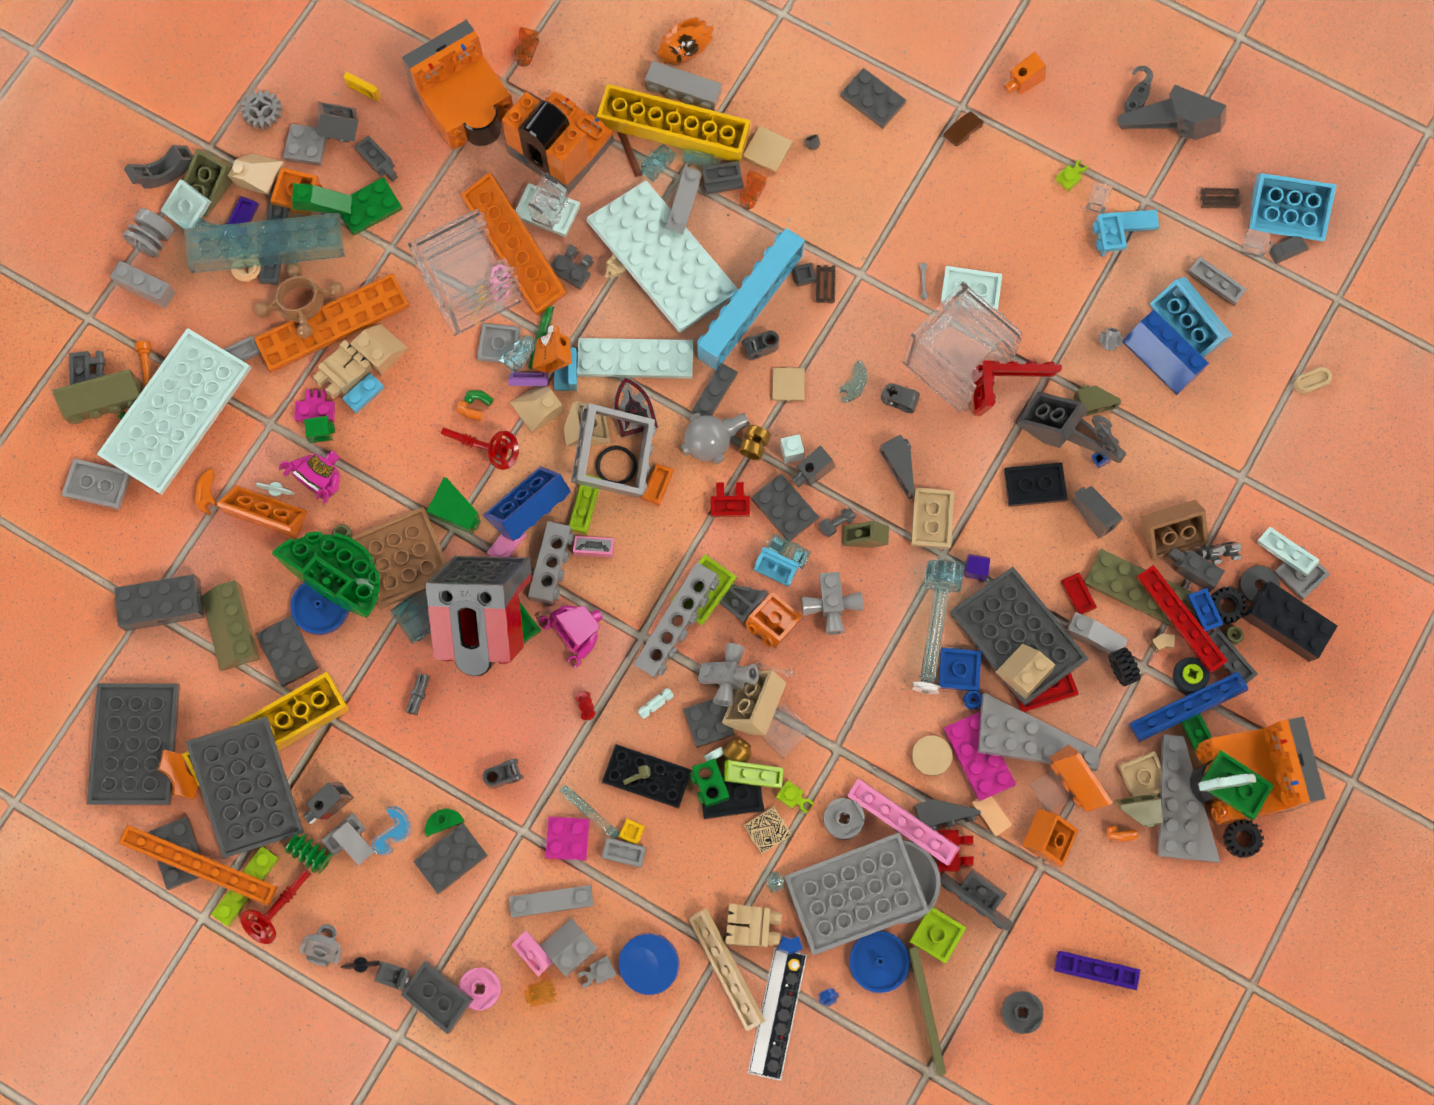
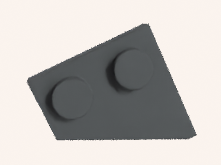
(743, 601)

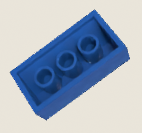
(1165, 352)
(527, 503)

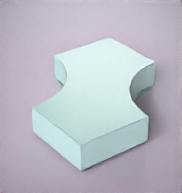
(1232, 781)

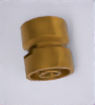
(753, 445)

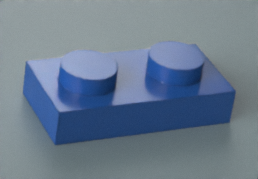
(1205, 610)

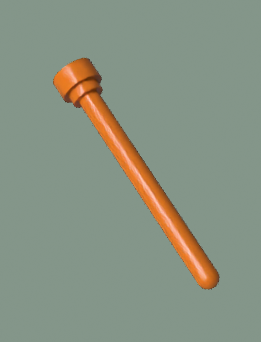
(143, 349)

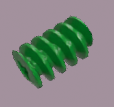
(308, 853)

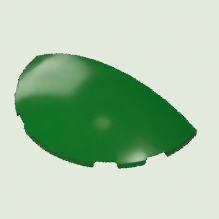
(334, 568)

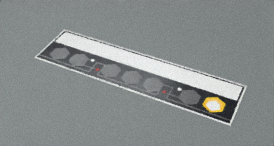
(779, 1012)

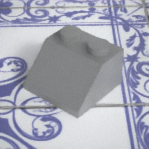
(569, 947)

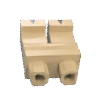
(342, 370)
(758, 923)

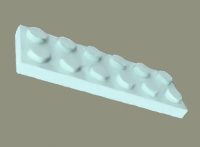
(635, 358)

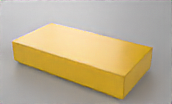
(362, 86)

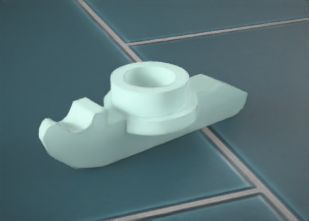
(275, 489)

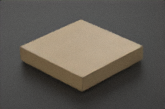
(767, 149)
(1142, 775)

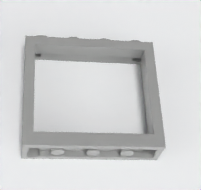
(583, 449)

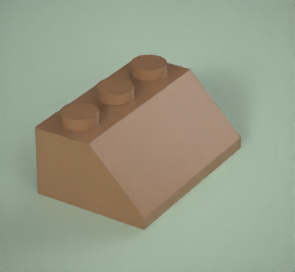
(1175, 527)

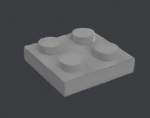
(304, 145)

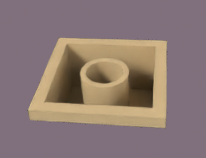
(379, 347)
(1025, 670)

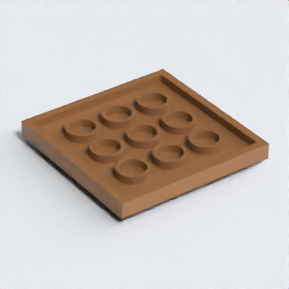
(404, 555)

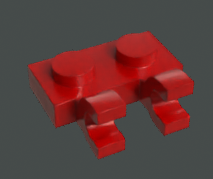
(730, 505)
(957, 861)

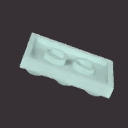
(567, 214)
(983, 283)

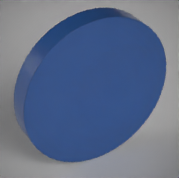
(316, 613)
(879, 962)
(649, 963)

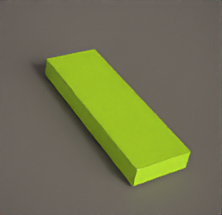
(583, 508)
(753, 774)

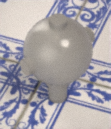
(709, 437)

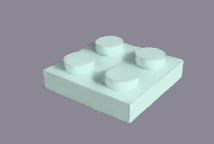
(185, 205)

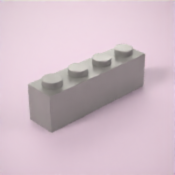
(683, 86)

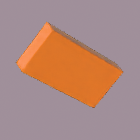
(657, 484)

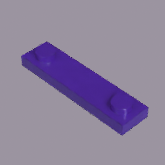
(1097, 970)

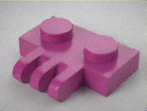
(314, 407)

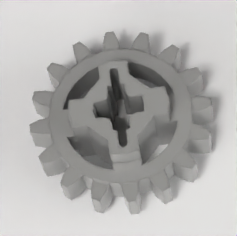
(259, 108)

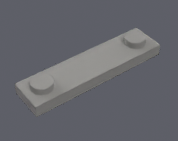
(684, 200)
(551, 901)

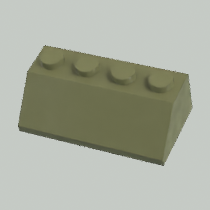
(98, 396)
(230, 625)

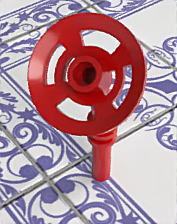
(493, 450)
(264, 920)

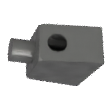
(817, 460)

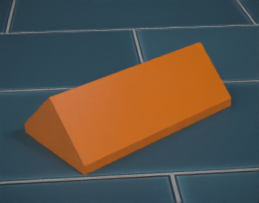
(263, 511)

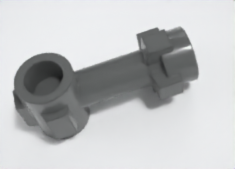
(828, 527)

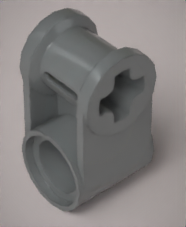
(759, 344)
(902, 398)
(504, 774)

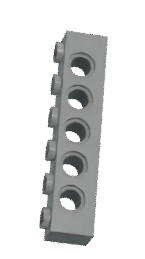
(698, 574)

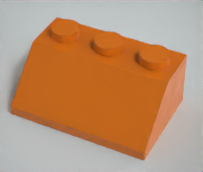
(1079, 779)

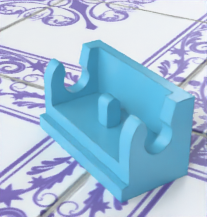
(776, 566)

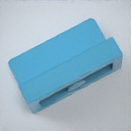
(566, 377)

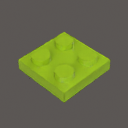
(938, 935)

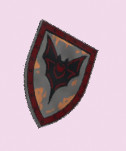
(634, 400)

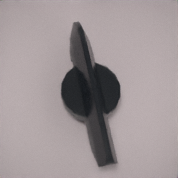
(361, 964)

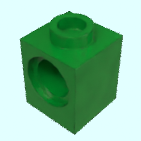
(319, 429)

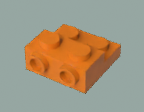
(284, 187)
(773, 620)

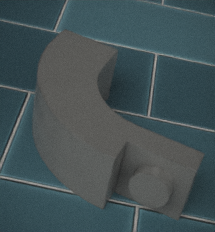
(162, 171)

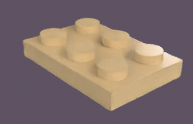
(932, 518)

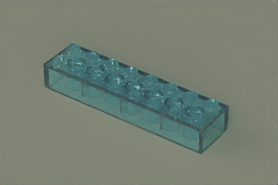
(264, 242)

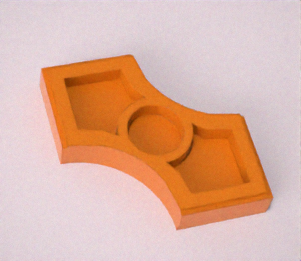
(173, 766)

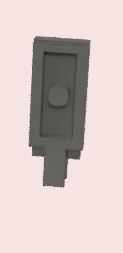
(376, 158)

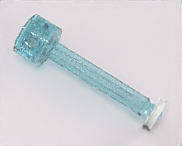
(943, 578)

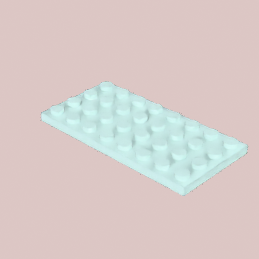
(664, 263)
(174, 411)

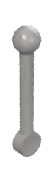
(923, 266)

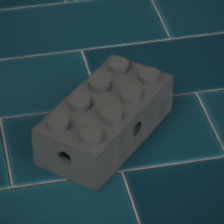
(159, 602)

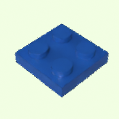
(959, 669)

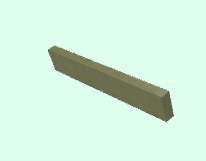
(927, 1013)

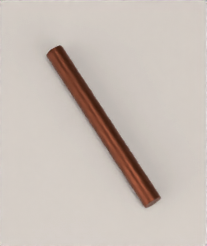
(630, 155)

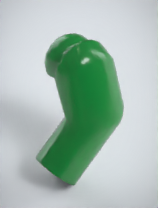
(472, 395)

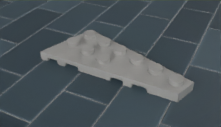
(1185, 822)

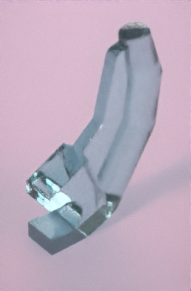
(856, 384)

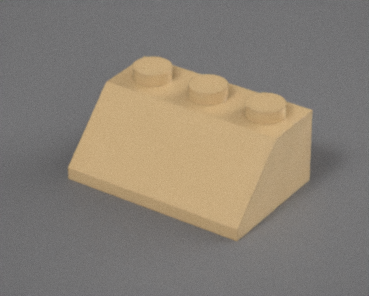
(755, 704)

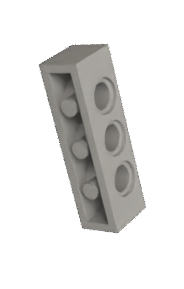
(553, 533)

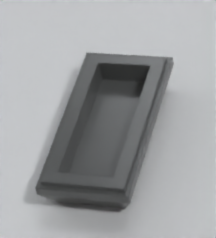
(1288, 249)

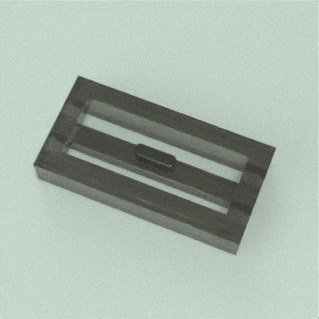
(1231, 202)
(825, 269)

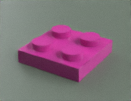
(567, 838)

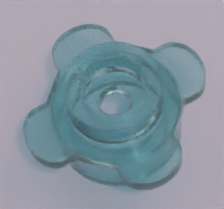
(775, 882)

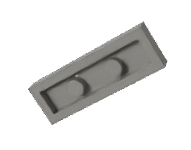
(1216, 280)

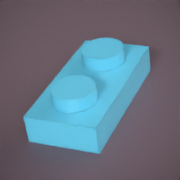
(363, 393)

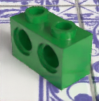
(714, 781)

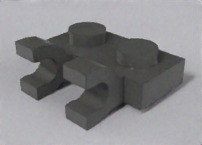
(571, 272)
(1227, 549)

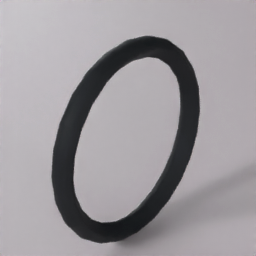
(616, 448)

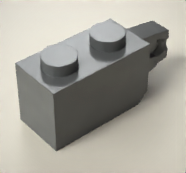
(1196, 568)

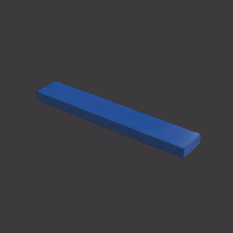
(1188, 706)

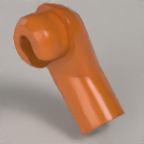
(468, 412)
(1123, 835)

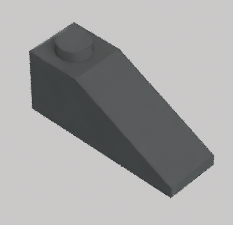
(898, 458)

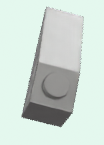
(1094, 634)

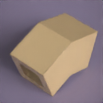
(1163, 641)

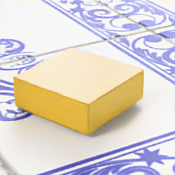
(631, 831)

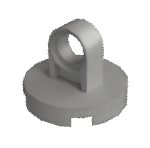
(320, 948)

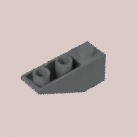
(940, 812)

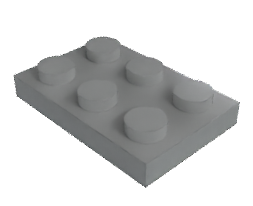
(96, 484)

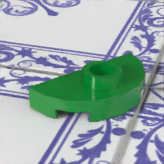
(442, 820)

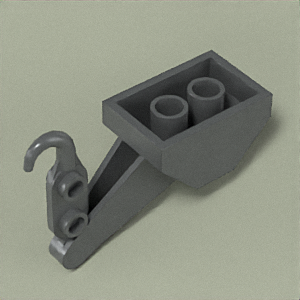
(1185, 111)
(1054, 421)

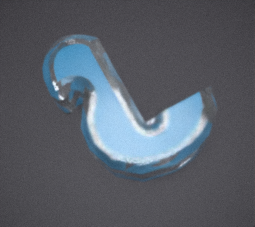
(396, 834)

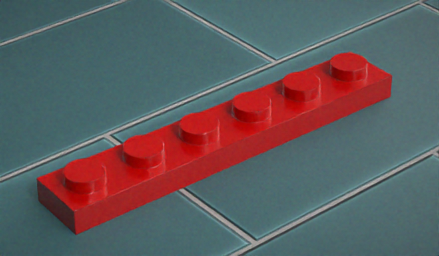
(1182, 619)

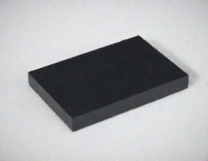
(1035, 484)
(742, 800)

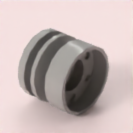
(146, 234)

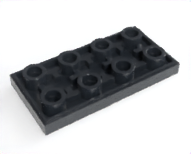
(664, 785)

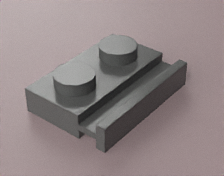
(722, 177)

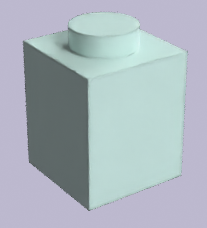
(792, 448)

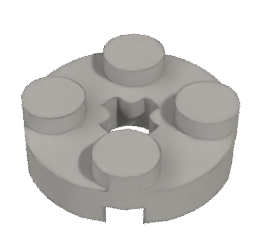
(832, 817)

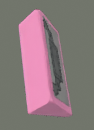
(593, 546)

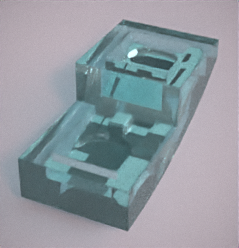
(789, 550)

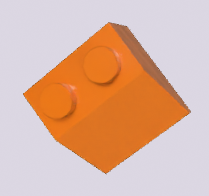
(1050, 837)

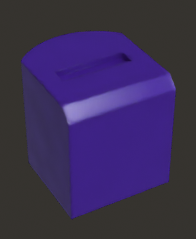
(977, 567)

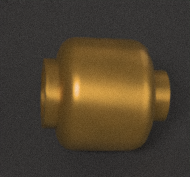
(737, 750)

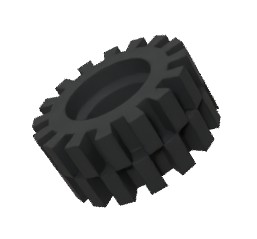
(1236, 598)
(1124, 666)
(1252, 830)

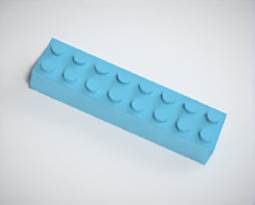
(750, 298)

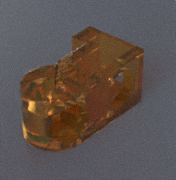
(528, 44)
(750, 195)

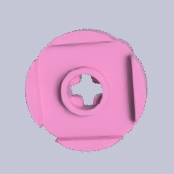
(491, 991)

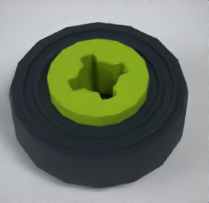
(1185, 679)

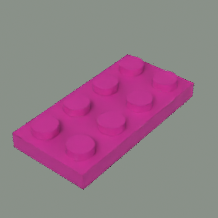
(985, 772)

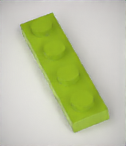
(233, 902)

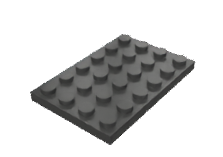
(1011, 615)
(127, 744)
(244, 786)

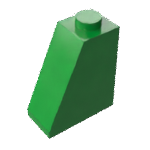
(453, 508)

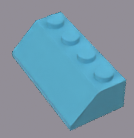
(1191, 316)

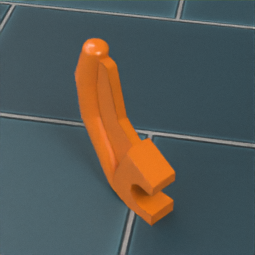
(203, 495)

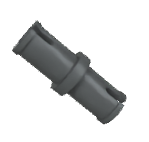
(417, 694)

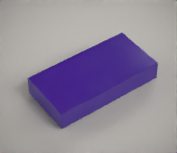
(243, 211)

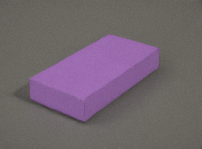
(528, 379)

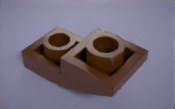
(962, 128)

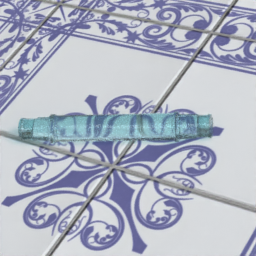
(591, 813)

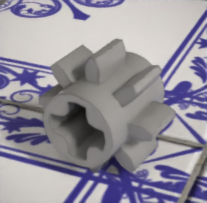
(1110, 338)

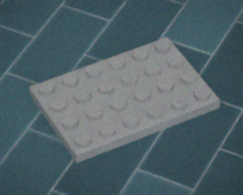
(856, 894)

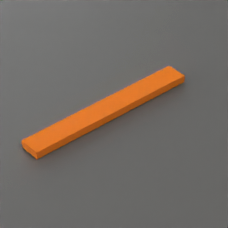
(198, 865)

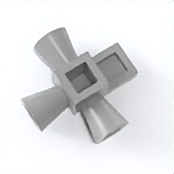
(832, 602)
(728, 674)

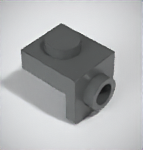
(392, 975)

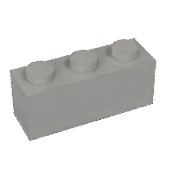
(142, 284)

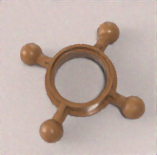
(305, 313)

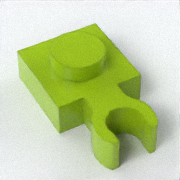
(1070, 176)
(791, 796)

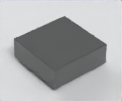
(804, 274)

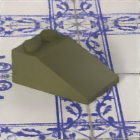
(209, 176)

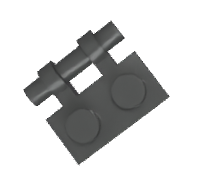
(81, 363)

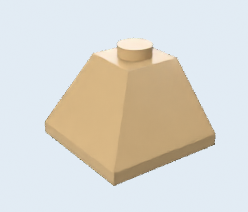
(255, 173)
(537, 407)
(572, 425)

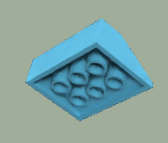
(1291, 206)

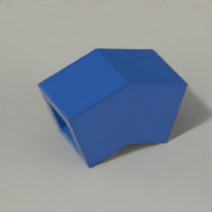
(1100, 463)
(790, 946)

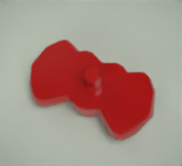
(585, 705)

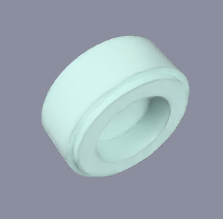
(714, 754)

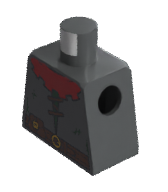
(327, 802)

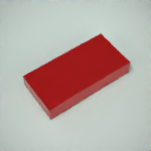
(1078, 594)

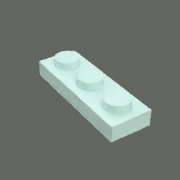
(1288, 551)

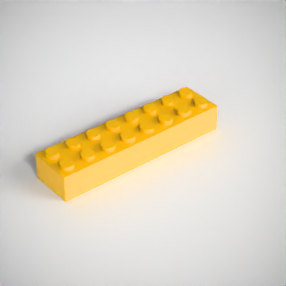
(674, 123)
(298, 712)

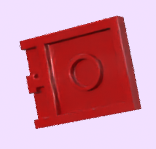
(983, 395)

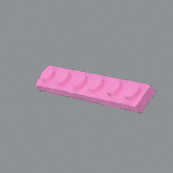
(903, 822)

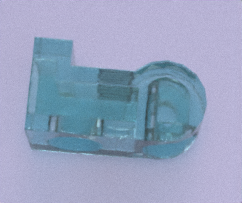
(657, 162)
(519, 355)

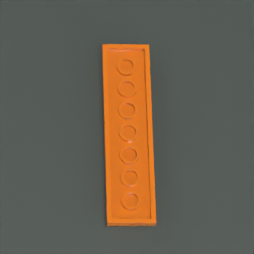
(515, 243)

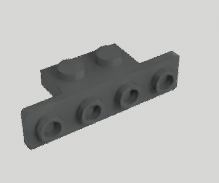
(980, 894)

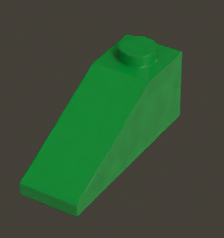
(319, 199)

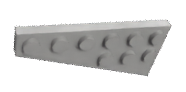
(1017, 735)

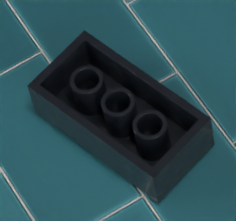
(1290, 621)

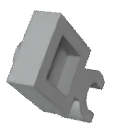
(600, 971)

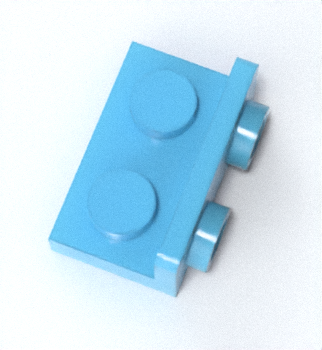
(1109, 233)

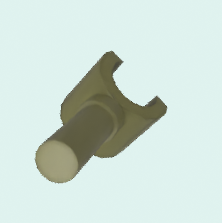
(644, 772)

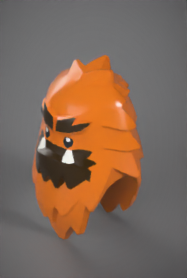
(685, 41)

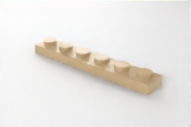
(726, 970)

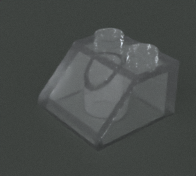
(548, 202)

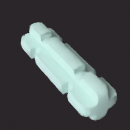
(655, 703)

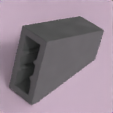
(1096, 511)

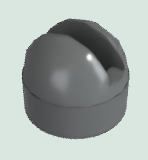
(812, 142)

